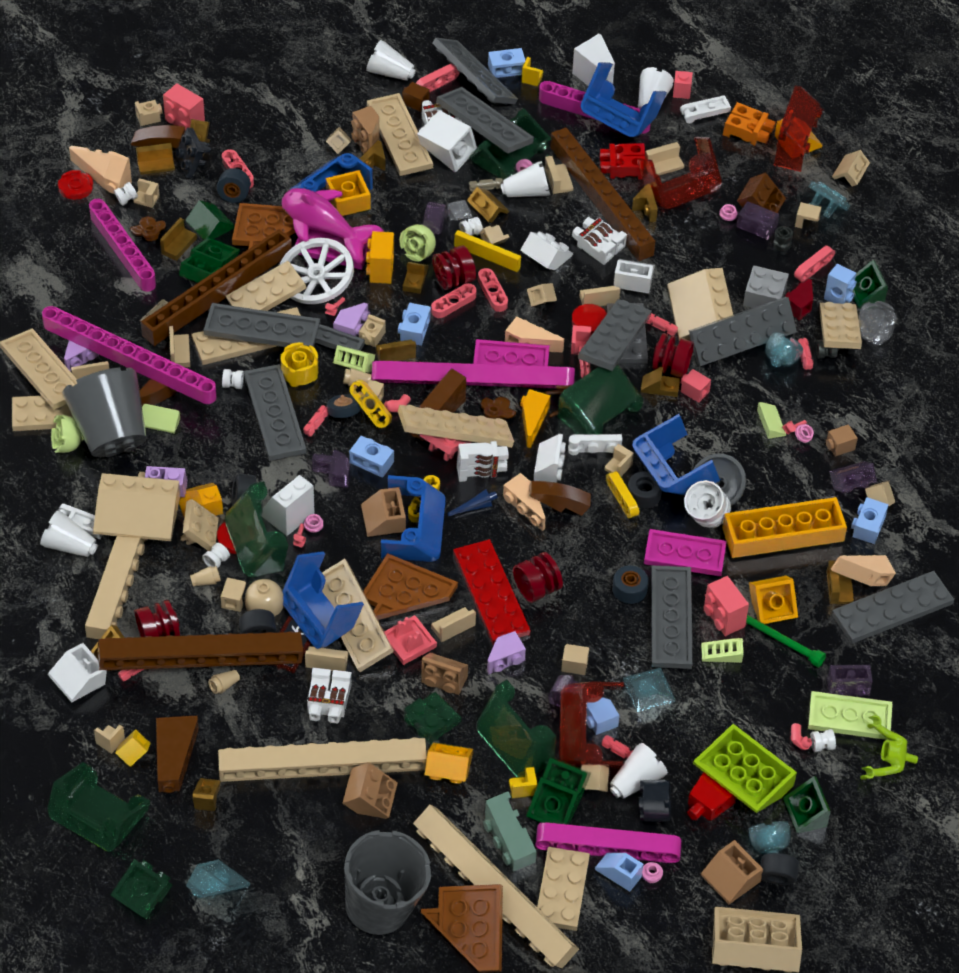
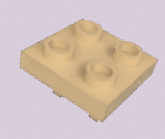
(199, 525)

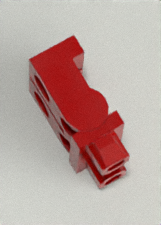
(622, 160)

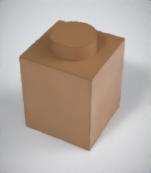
(841, 440)

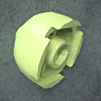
(417, 242)
(66, 435)

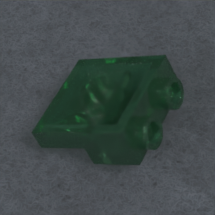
(431, 717)
(142, 888)

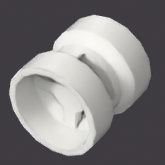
(125, 193)
(471, 227)
(232, 379)
(216, 555)
(823, 740)

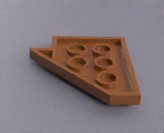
(258, 221)
(406, 587)
(472, 922)

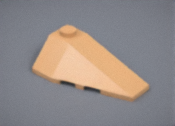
(107, 169)

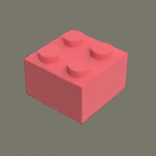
(182, 106)
(726, 606)

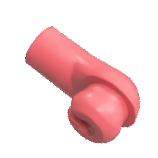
(393, 405)
(796, 738)

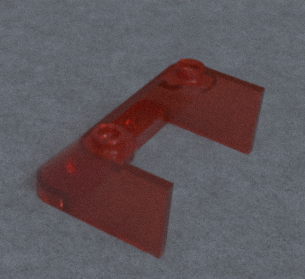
(796, 128)
(701, 180)
(573, 723)

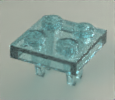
(835, 198)

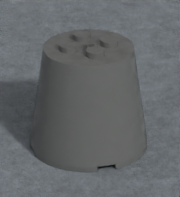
(108, 411)
(384, 880)

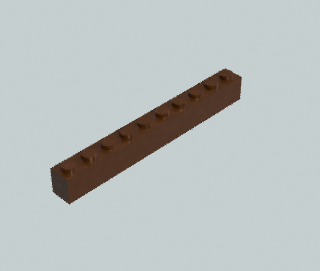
(602, 193)
(215, 287)
(200, 650)

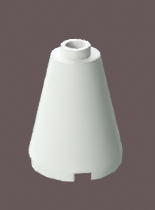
(390, 63)
(653, 81)
(527, 182)
(68, 536)
(638, 766)

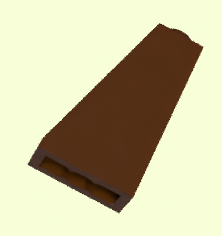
(447, 395)
(174, 748)

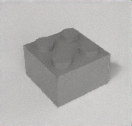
(764, 286)

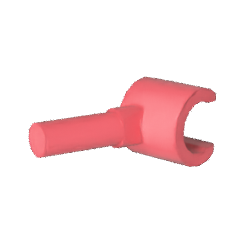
(332, 308)
(790, 427)
(299, 540)

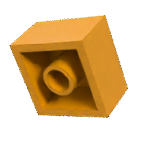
(354, 193)
(380, 257)

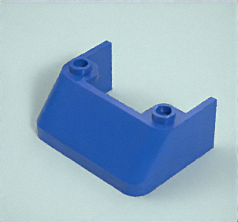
(600, 105)
(337, 166)
(656, 447)
(426, 540)
(310, 606)

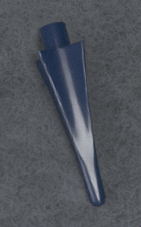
(480, 501)

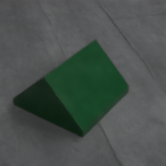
(208, 221)
(869, 285)
(808, 807)

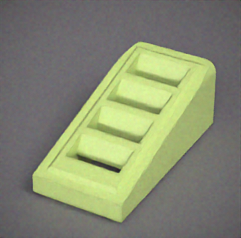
(364, 363)
(729, 644)

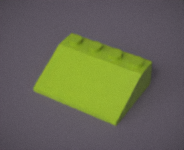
(746, 769)

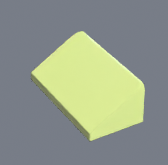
(160, 418)
(770, 420)

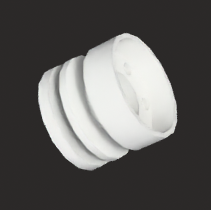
(701, 496)

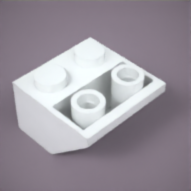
(546, 250)
(633, 276)
(550, 460)
(78, 673)

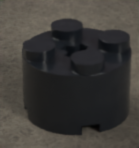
(655, 800)

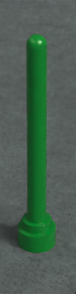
(816, 657)

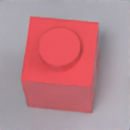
(682, 84)
(695, 385)

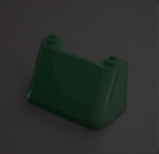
(503, 164)
(597, 400)
(256, 548)
(511, 737)
(91, 810)

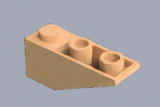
(524, 332)
(517, 493)
(870, 570)

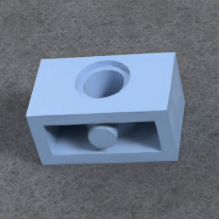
(506, 62)
(840, 285)
(414, 323)
(371, 456)
(870, 520)

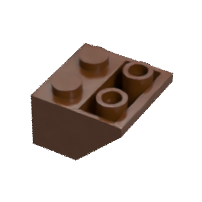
(762, 192)

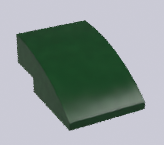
(207, 259)
(558, 793)

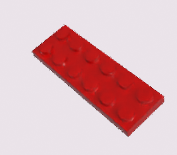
(491, 590)

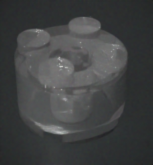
(876, 322)

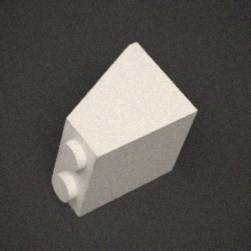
(588, 56)
(448, 140)
(290, 505)

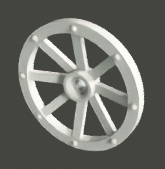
(318, 273)

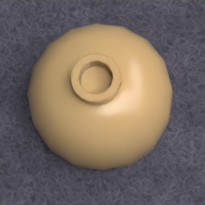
(264, 595)

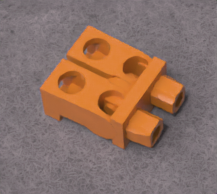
(748, 124)

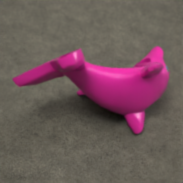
(315, 211)

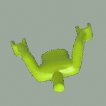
(893, 751)

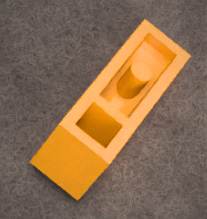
(534, 410)

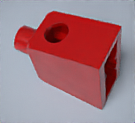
(709, 799)

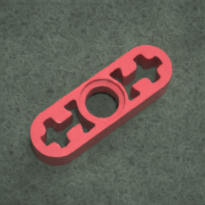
(444, 74)
(227, 155)
(814, 263)
(492, 296)
(448, 307)

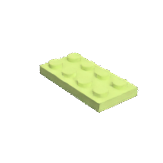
(848, 714)

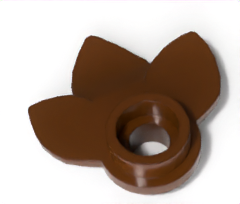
(148, 228)
(497, 408)

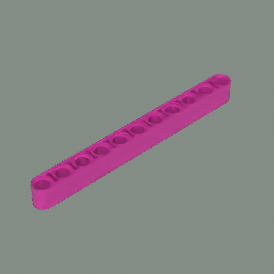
(129, 355)
(475, 374)

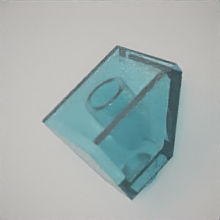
(648, 689)
(215, 878)

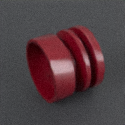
(454, 267)
(673, 355)
(537, 577)
(159, 623)

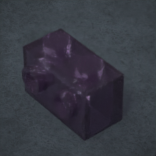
(757, 220)
(853, 476)
(849, 680)

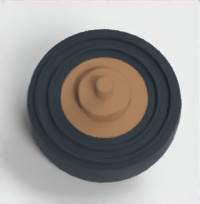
(343, 406)

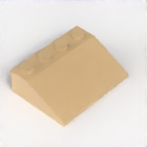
(699, 300)
(136, 507)
(756, 939)

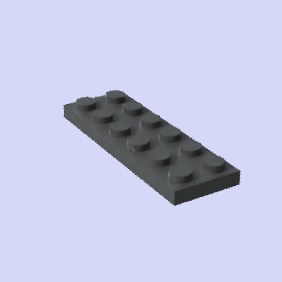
(475, 71)
(485, 120)
(260, 326)
(742, 331)
(614, 334)
(274, 412)
(892, 607)
(671, 617)

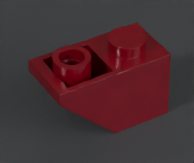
(801, 299)

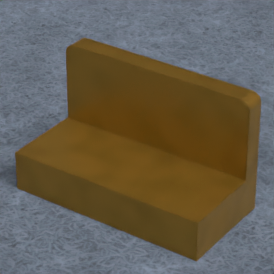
(155, 158)
(486, 204)
(177, 240)
(396, 351)
(839, 587)

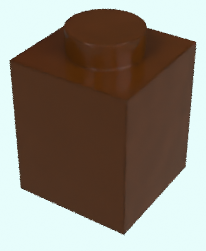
(415, 95)

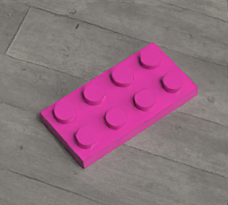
(332, 253)
(510, 353)
(683, 550)

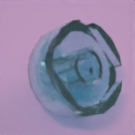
(782, 351)
(770, 837)

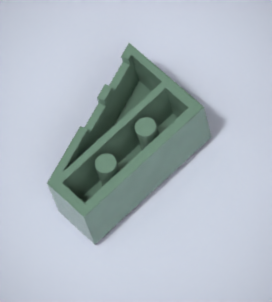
(508, 833)

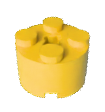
(299, 364)

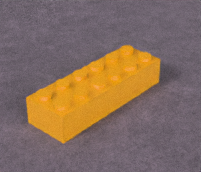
(784, 527)

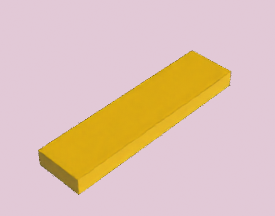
(488, 251)

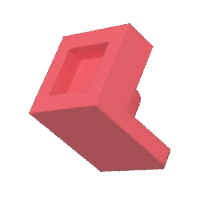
(580, 336)

